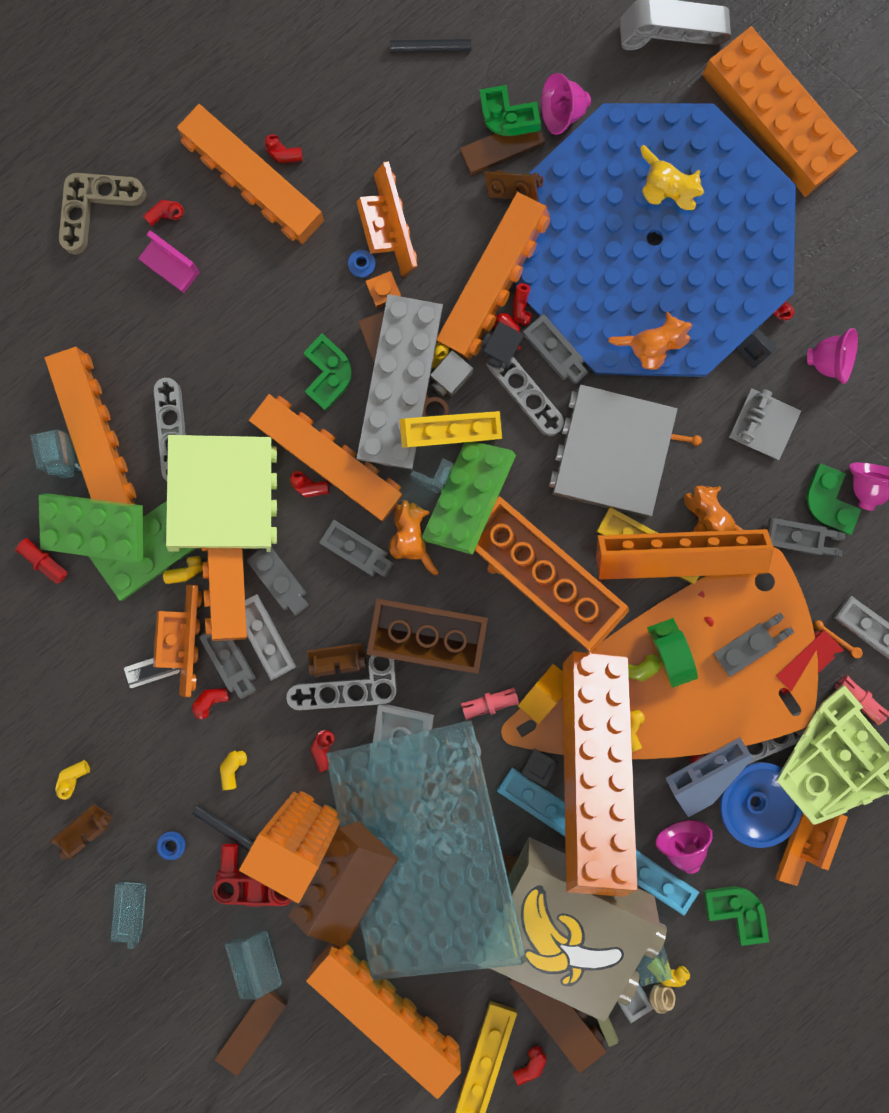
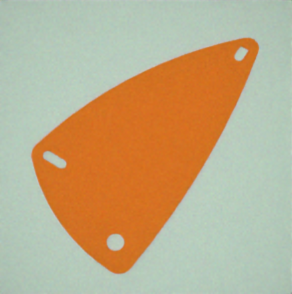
(714, 707)

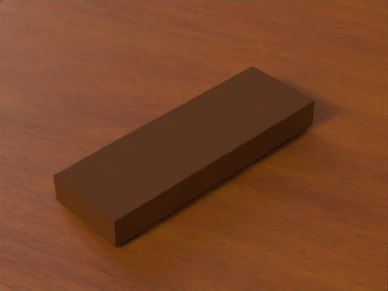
(498, 149)
(250, 1032)

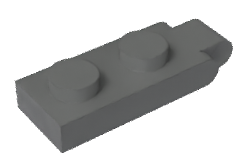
(555, 349)
(356, 549)
(279, 580)
(230, 665)

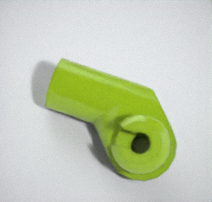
(645, 669)

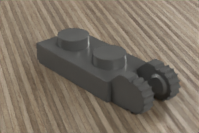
(803, 537)
(750, 646)

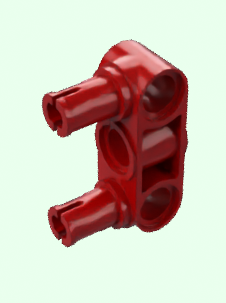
(246, 889)

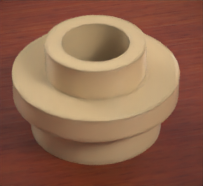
(662, 998)

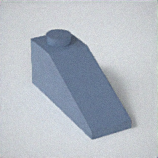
(708, 777)

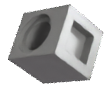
(450, 375)

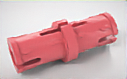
(490, 703)
(870, 706)

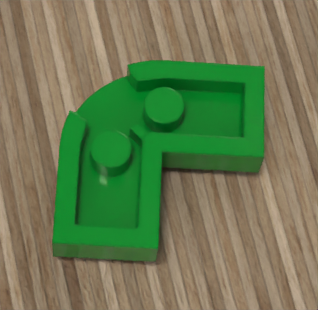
(508, 119)
(335, 372)
(823, 504)
(741, 905)

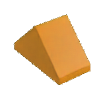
(544, 694)

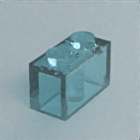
(55, 453)

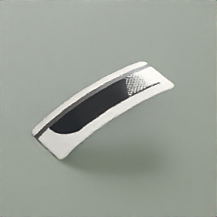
(145, 672)

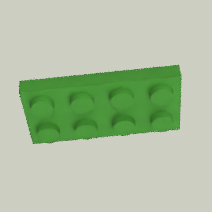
(469, 496)
(91, 527)
(129, 577)

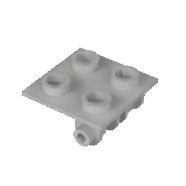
(765, 423)

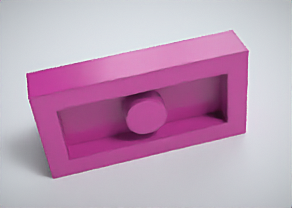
(169, 263)

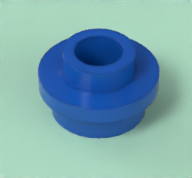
(364, 271)
(163, 849)

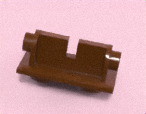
(506, 185)
(347, 657)
(83, 828)

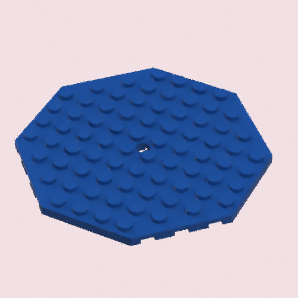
(716, 264)

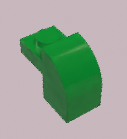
(673, 652)

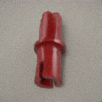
(41, 561)

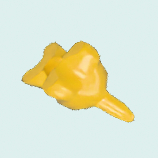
(666, 181)

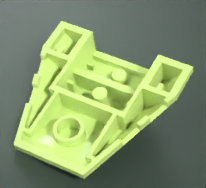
(836, 761)

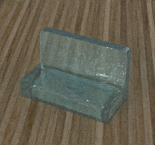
(439, 481)
(128, 913)
(253, 966)

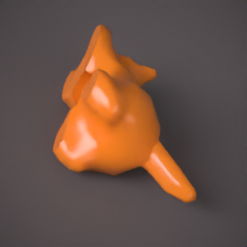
(653, 344)
(709, 511)
(408, 540)

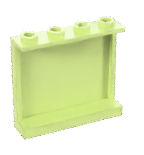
(220, 492)

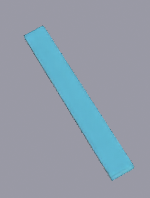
(552, 812)

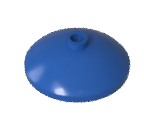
(769, 818)

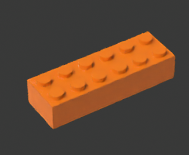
(778, 111)
(549, 576)
(386, 1018)

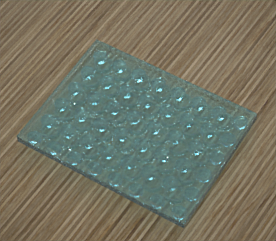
(449, 891)

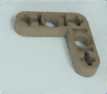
(89, 195)

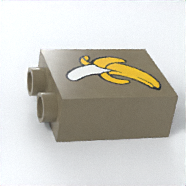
(579, 943)

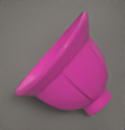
(562, 103)
(835, 355)
(870, 484)
(685, 844)

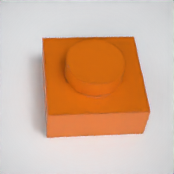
(382, 286)

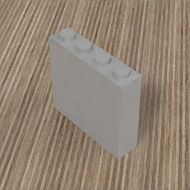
(613, 451)

